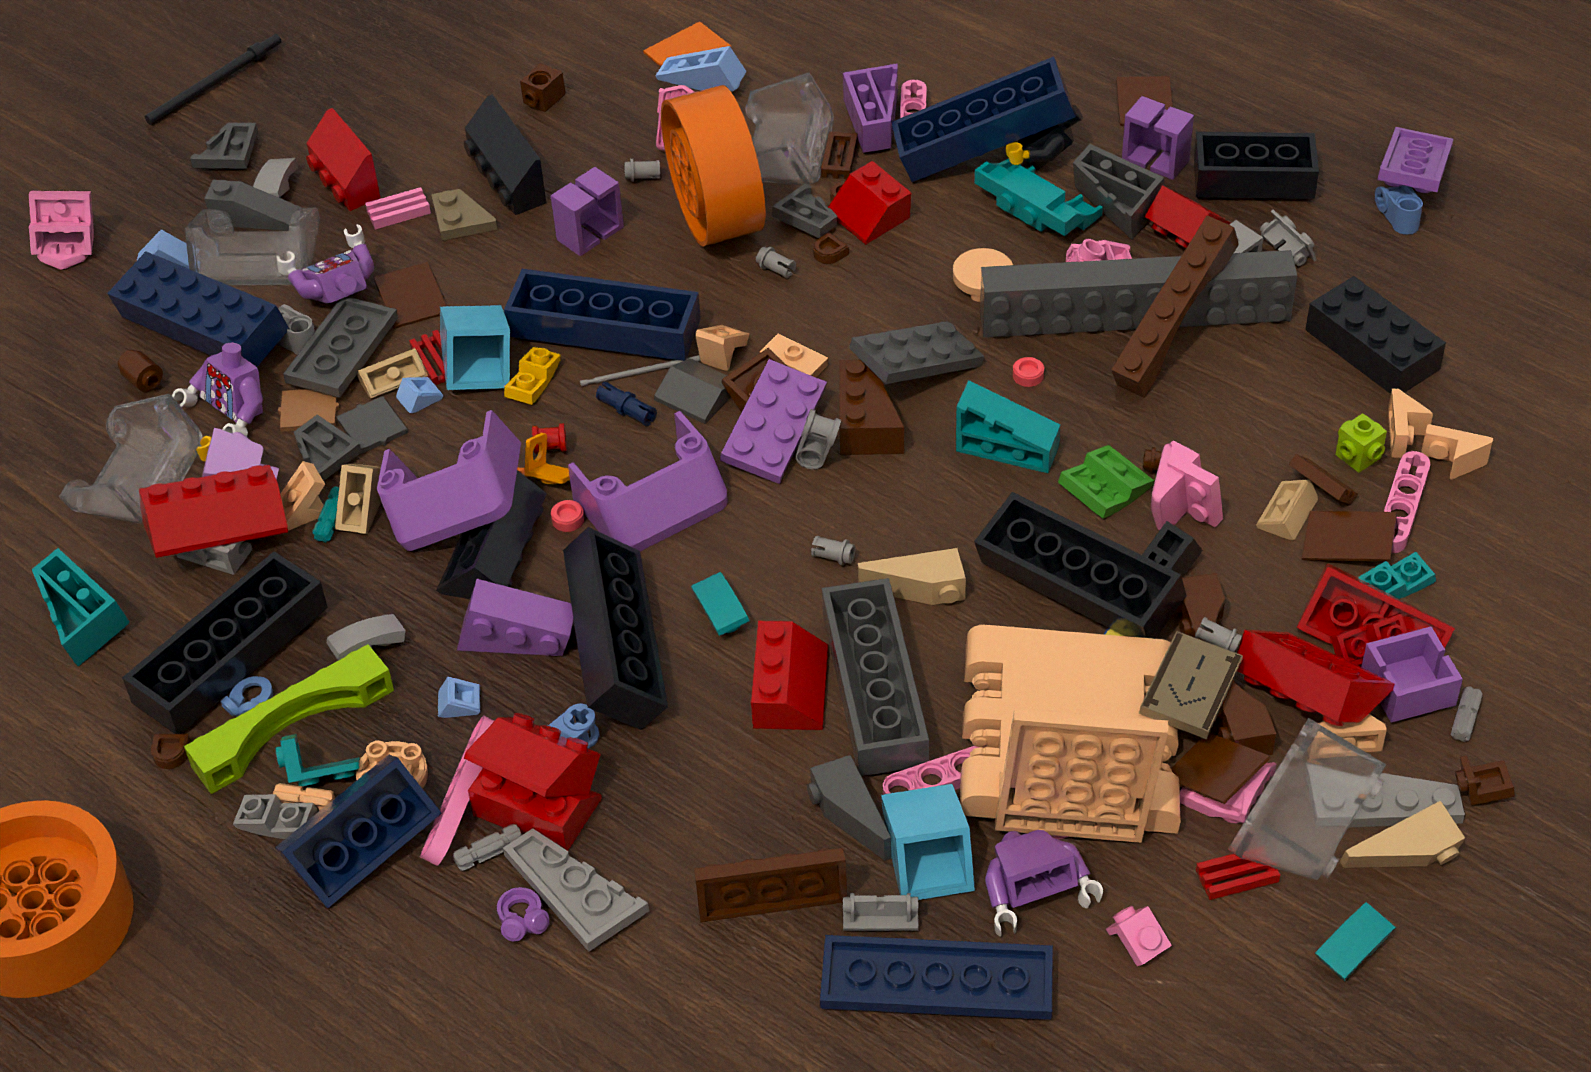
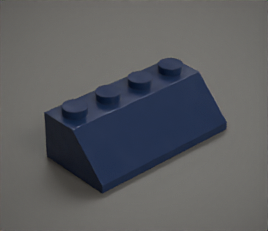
(358, 830)

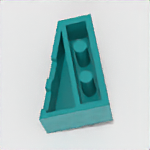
(1004, 430)
(78, 606)

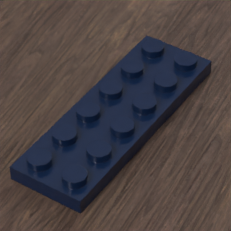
(937, 977)

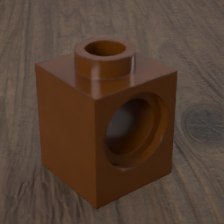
(542, 87)

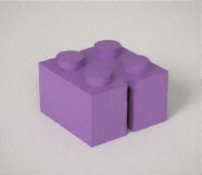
(1152, 129)
(590, 203)
(1413, 664)

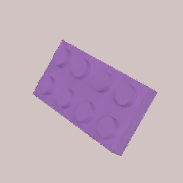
(1415, 160)
(773, 421)

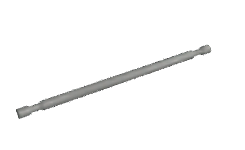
(634, 371)

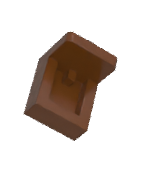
(1484, 781)

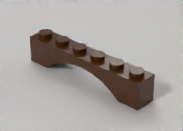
(1148, 346)
(1241, 716)

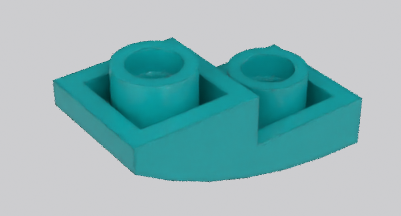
(1402, 577)
(720, 604)
(1355, 941)

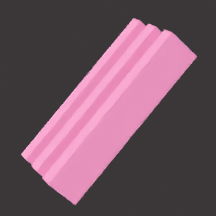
(398, 208)

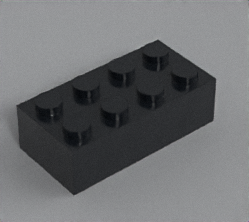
(1255, 165)
(1375, 336)

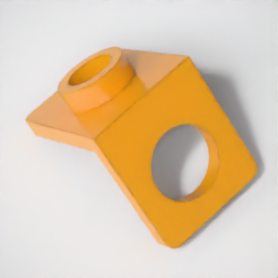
(539, 468)

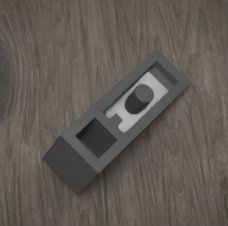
(249, 205)
(848, 804)

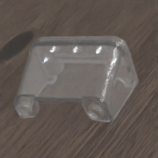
(790, 130)
(249, 256)
(153, 447)
(1309, 804)

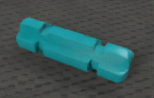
(326, 521)

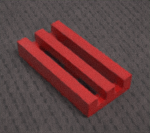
(428, 344)
(1233, 868)

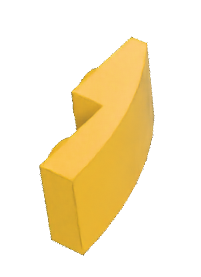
(533, 376)

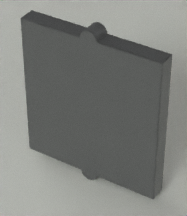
(372, 424)

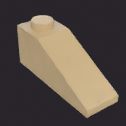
(921, 577)
(1412, 842)

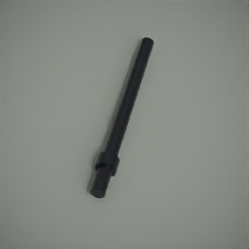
(254, 53)

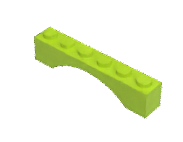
(348, 683)

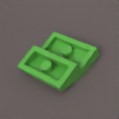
(1105, 481)

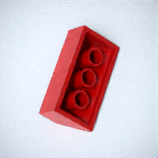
(212, 510)
(1310, 676)

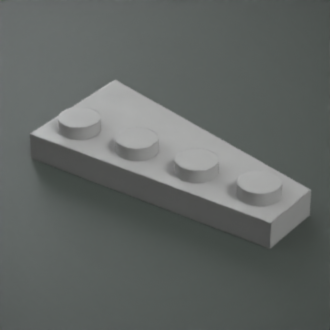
(1404, 797)
(573, 890)

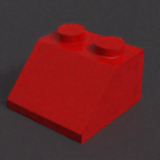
(871, 203)
(1178, 215)

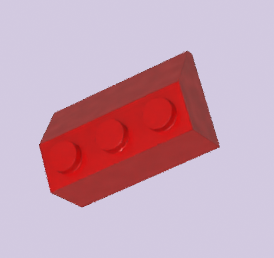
(342, 162)
(788, 677)
(535, 756)
(509, 803)

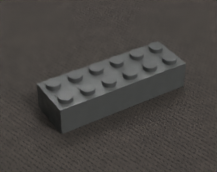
(874, 677)

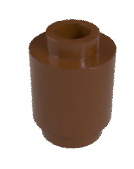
(140, 370)

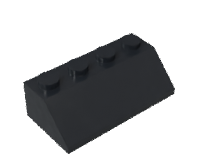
(505, 157)
(496, 547)

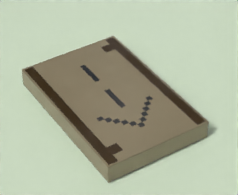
(1191, 684)

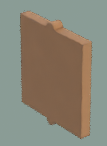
(304, 404)

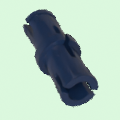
(626, 403)

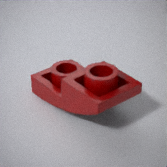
(1352, 643)

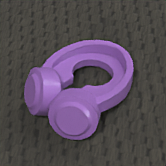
(515, 927)

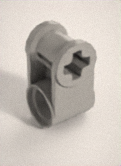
(300, 329)
(816, 440)

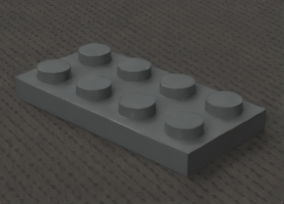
(340, 346)
(916, 352)

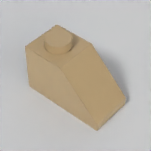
(357, 498)

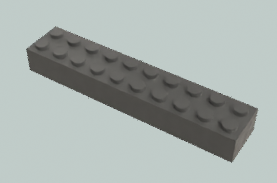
(1120, 292)

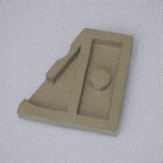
(460, 215)

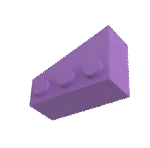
(871, 104)
(514, 622)

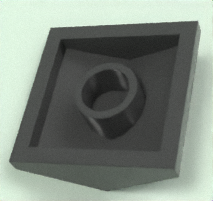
(693, 390)

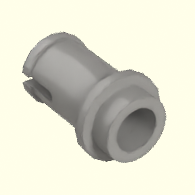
(642, 169)
(770, 259)
(834, 550)
(1220, 635)

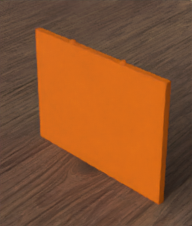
(690, 40)

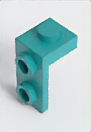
(290, 757)

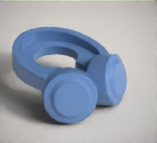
(235, 702)

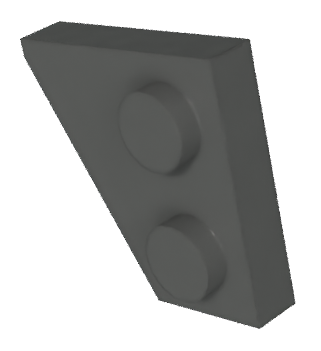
(228, 148)
(805, 212)
(325, 446)

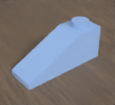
(703, 69)

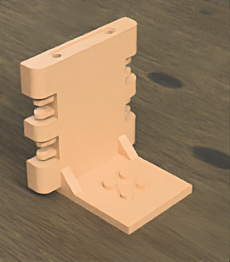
(1067, 735)

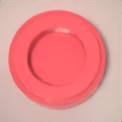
(1028, 371)
(567, 516)

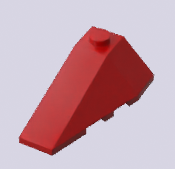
(1348, 602)

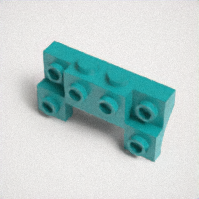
(1034, 198)

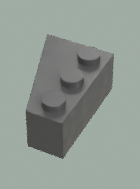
(1117, 186)

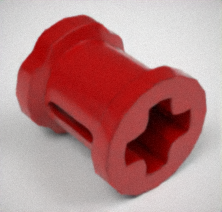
(555, 437)

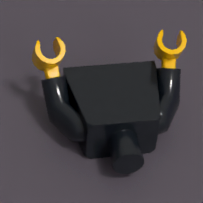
(1044, 145)

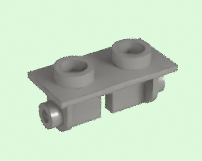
(1284, 230)
(880, 913)

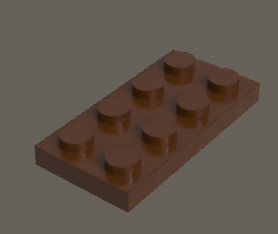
(771, 884)

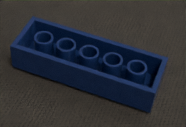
(982, 119)
(197, 309)
(603, 314)

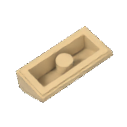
(388, 374)
(1288, 509)

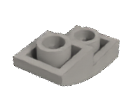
(275, 175)
(371, 631)
(271, 817)

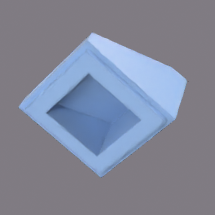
(417, 393)
(458, 698)

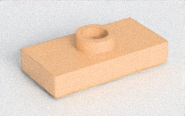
(797, 355)

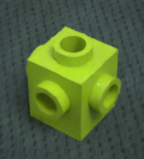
(1360, 442)

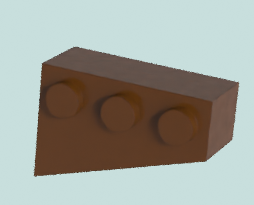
(866, 413)

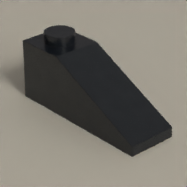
(1173, 549)

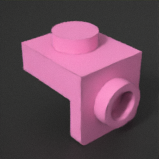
(1139, 933)

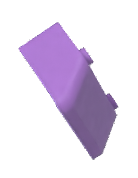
(456, 497)
(660, 502)

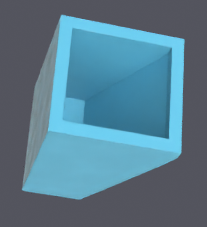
(475, 347)
(929, 842)

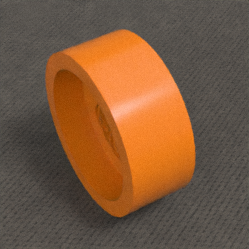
(713, 165)
(59, 897)

